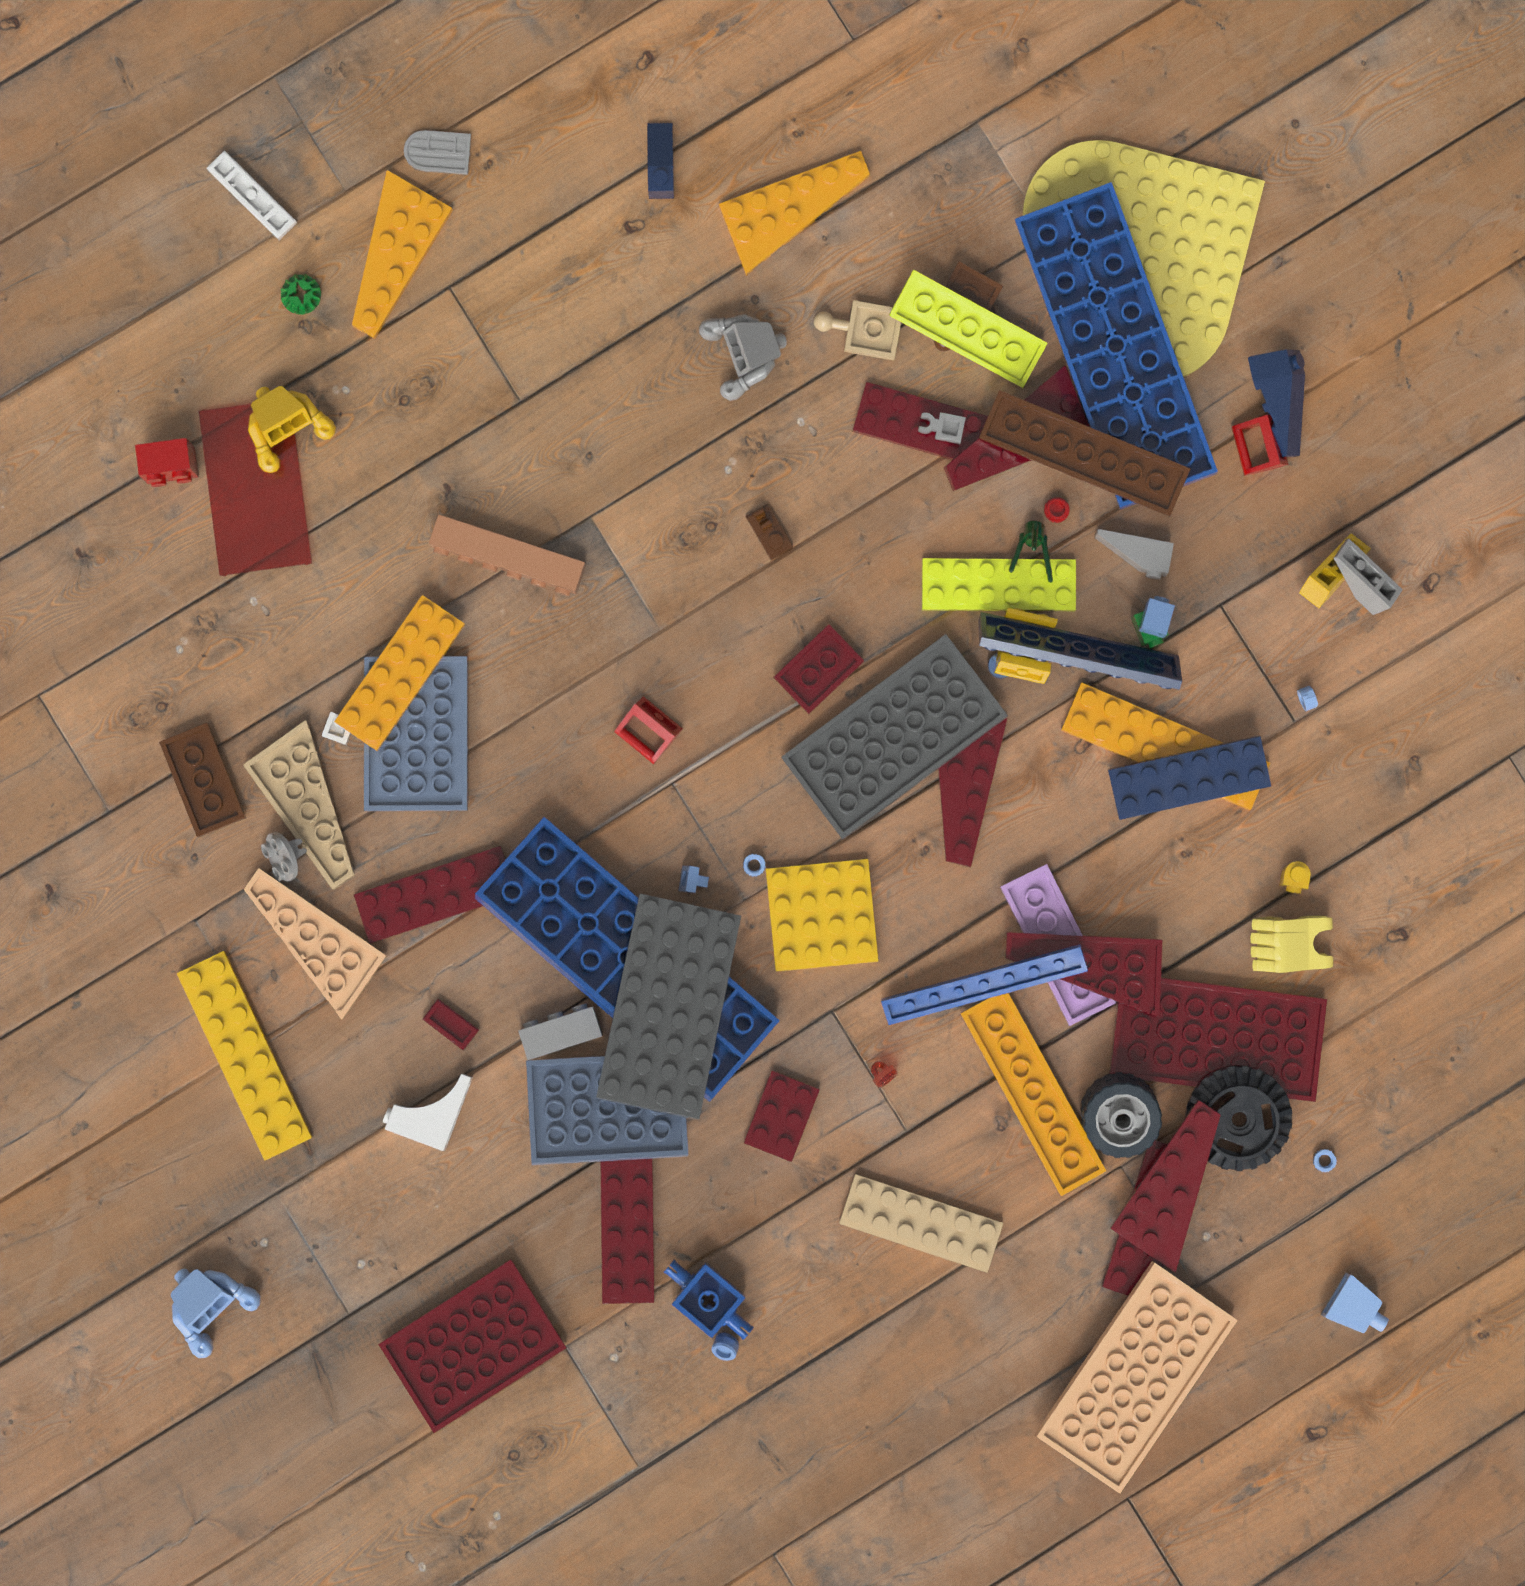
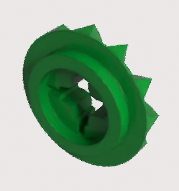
(311, 298)

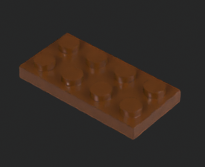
(202, 780)

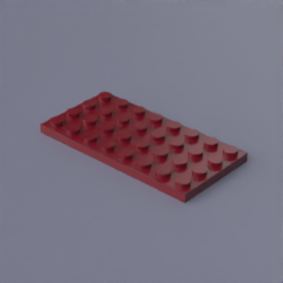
(1222, 1027)

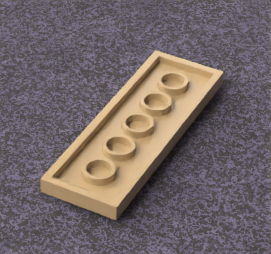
(921, 1223)

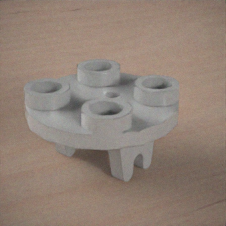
(282, 855)

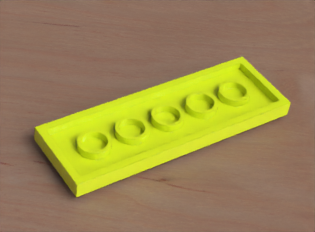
(967, 328)
(991, 587)

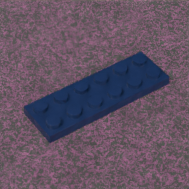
(1189, 777)

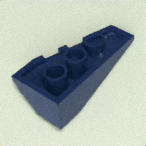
(1282, 384)

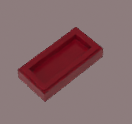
(450, 1024)

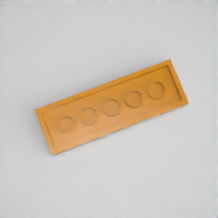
(399, 673)

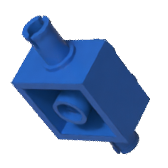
(709, 1317)

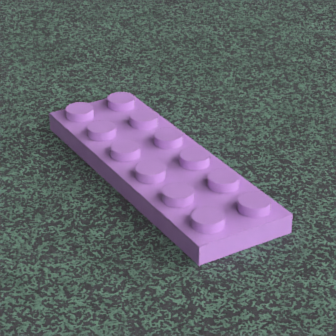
(1043, 910)

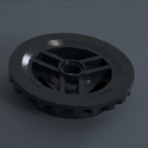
(1251, 1090)

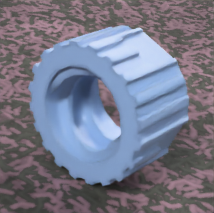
(1307, 698)
(753, 857)
(1316, 1160)

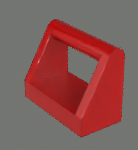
(1273, 451)
(655, 720)

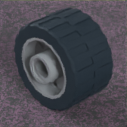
(1124, 1134)

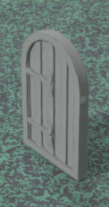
(438, 151)

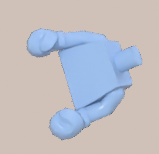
(201, 1299)

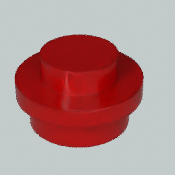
(1056, 510)

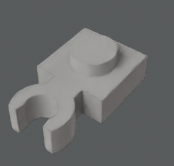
(947, 428)

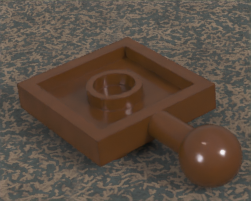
(973, 287)

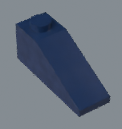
(660, 160)

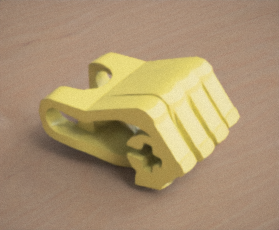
(1288, 944)

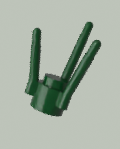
(1033, 537)

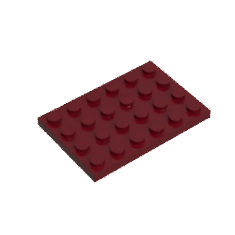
(472, 1346)

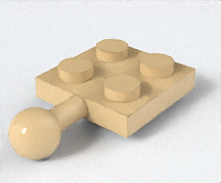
(869, 330)

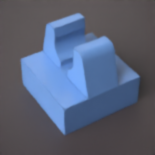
(690, 879)

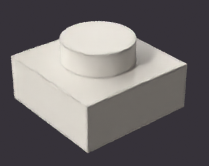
(334, 731)

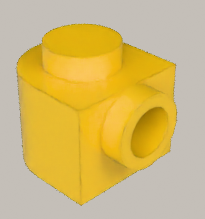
(1295, 877)

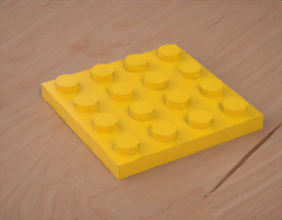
(821, 915)

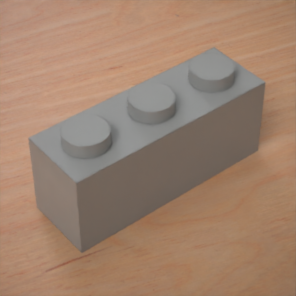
(560, 1031)

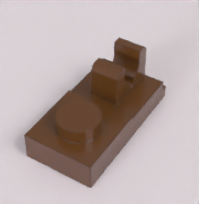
(769, 532)

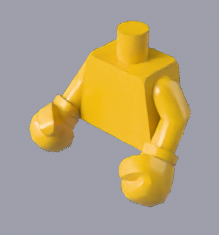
(280, 415)

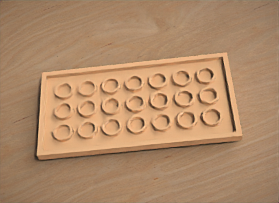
(1135, 1377)

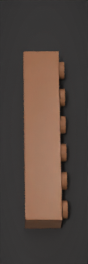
(506, 554)

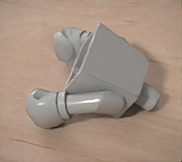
(751, 349)

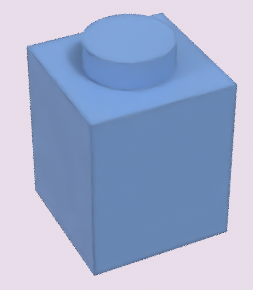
(1157, 617)

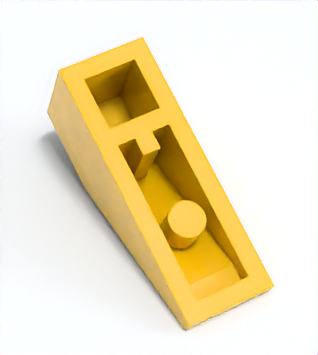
(1327, 576)

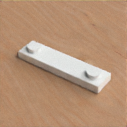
(251, 195)

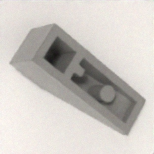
(1142, 553)
(1366, 579)

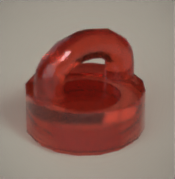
(885, 1076)

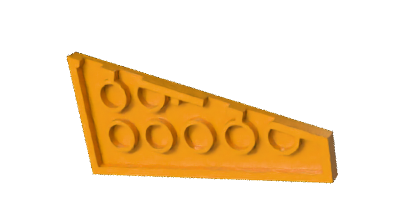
(779, 212)
(401, 238)

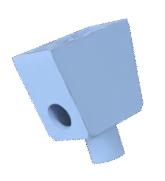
(1355, 1306)

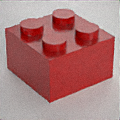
(166, 462)

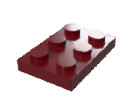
(818, 669)
(781, 1116)

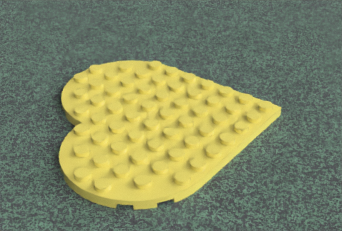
(1185, 225)

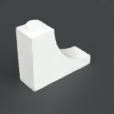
(431, 1123)

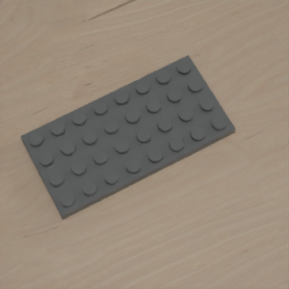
(894, 736)
(668, 1007)

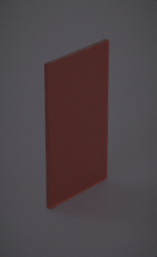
(254, 512)

